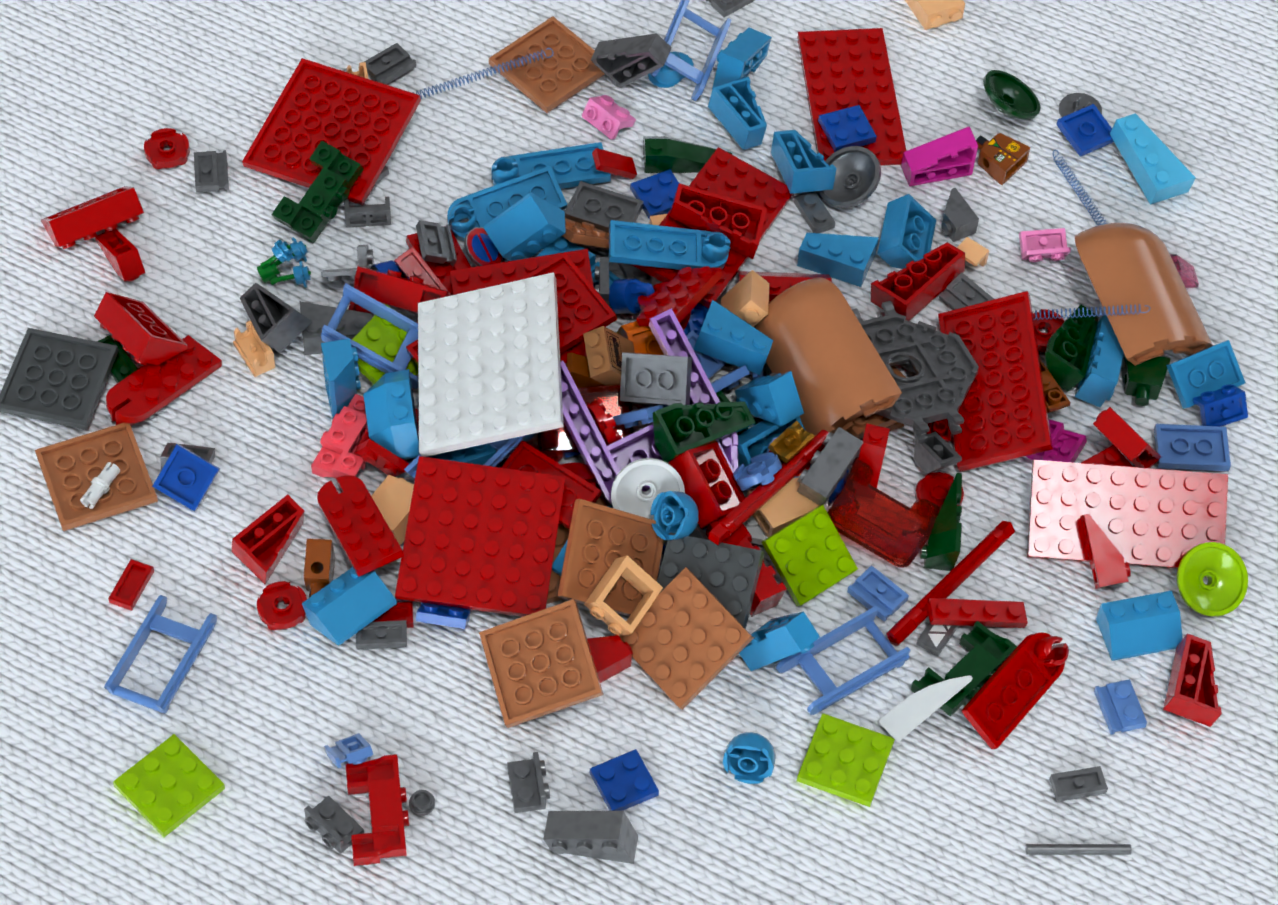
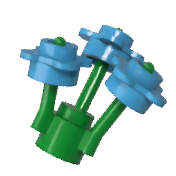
(283, 251)

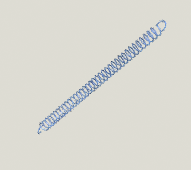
(494, 70)
(1076, 191)
(1091, 312)

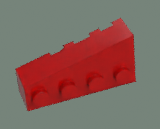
(717, 213)
(920, 281)
(768, 591)

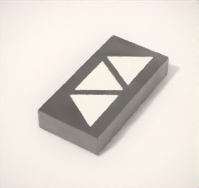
(936, 637)

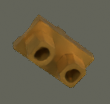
(790, 442)

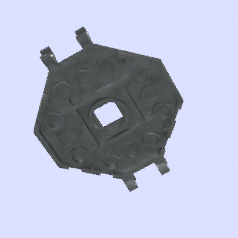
(941, 364)

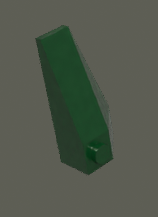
(1071, 348)
(696, 425)
(945, 538)

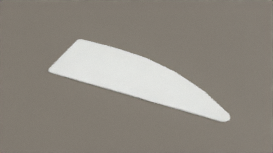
(919, 706)

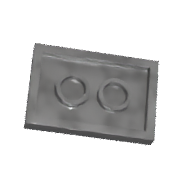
(600, 206)
(655, 378)

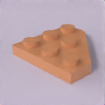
(585, 234)

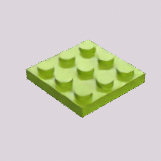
(385, 341)
(809, 555)
(845, 760)
(169, 785)

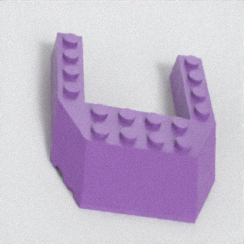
(607, 461)

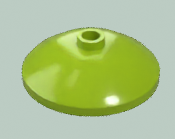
(1225, 576)

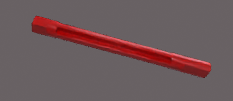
(763, 493)
(951, 581)

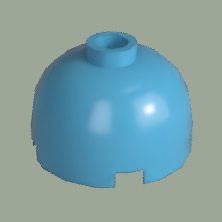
(675, 514)
(749, 758)

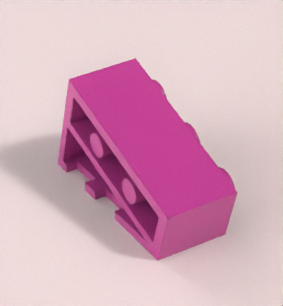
(941, 159)

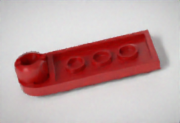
(156, 386)
(358, 524)
(1016, 687)

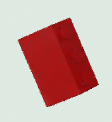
(708, 482)

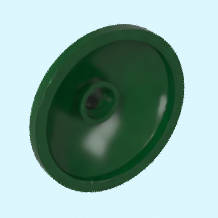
(1011, 95)

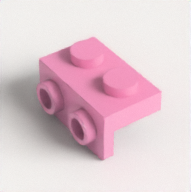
(607, 115)
(1044, 244)

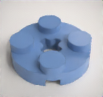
(759, 471)

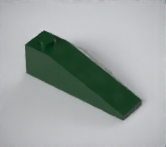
(677, 155)

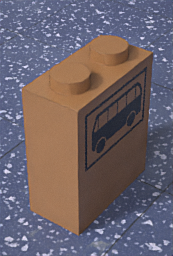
(604, 354)

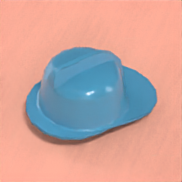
(667, 76)

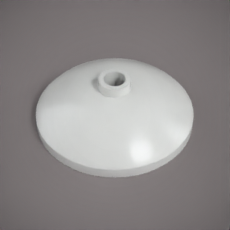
(627, 485)

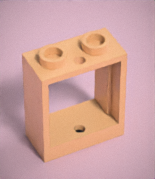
(639, 580)

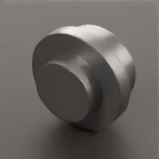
(422, 802)

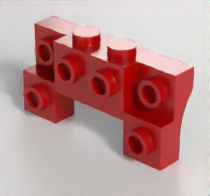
(393, 289)
(388, 820)

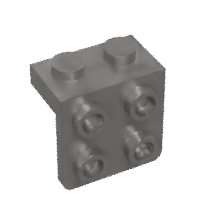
(365, 258)

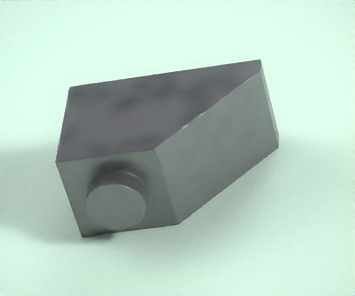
(959, 218)
(934, 454)

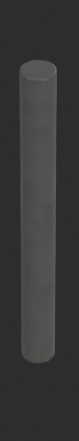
(1078, 849)

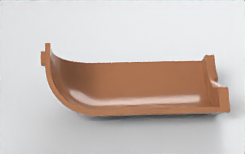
(1134, 268)
(828, 356)

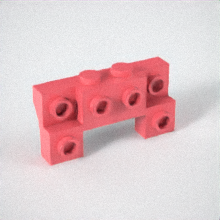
(341, 441)

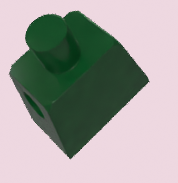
(1144, 379)

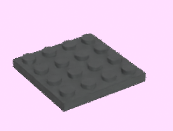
(57, 378)
(723, 569)

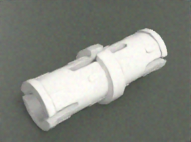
(100, 485)

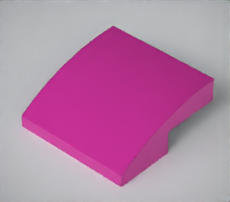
(1065, 444)

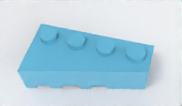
(1150, 160)

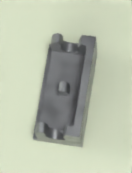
(367, 214)

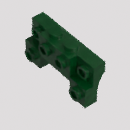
(324, 194)
(985, 656)

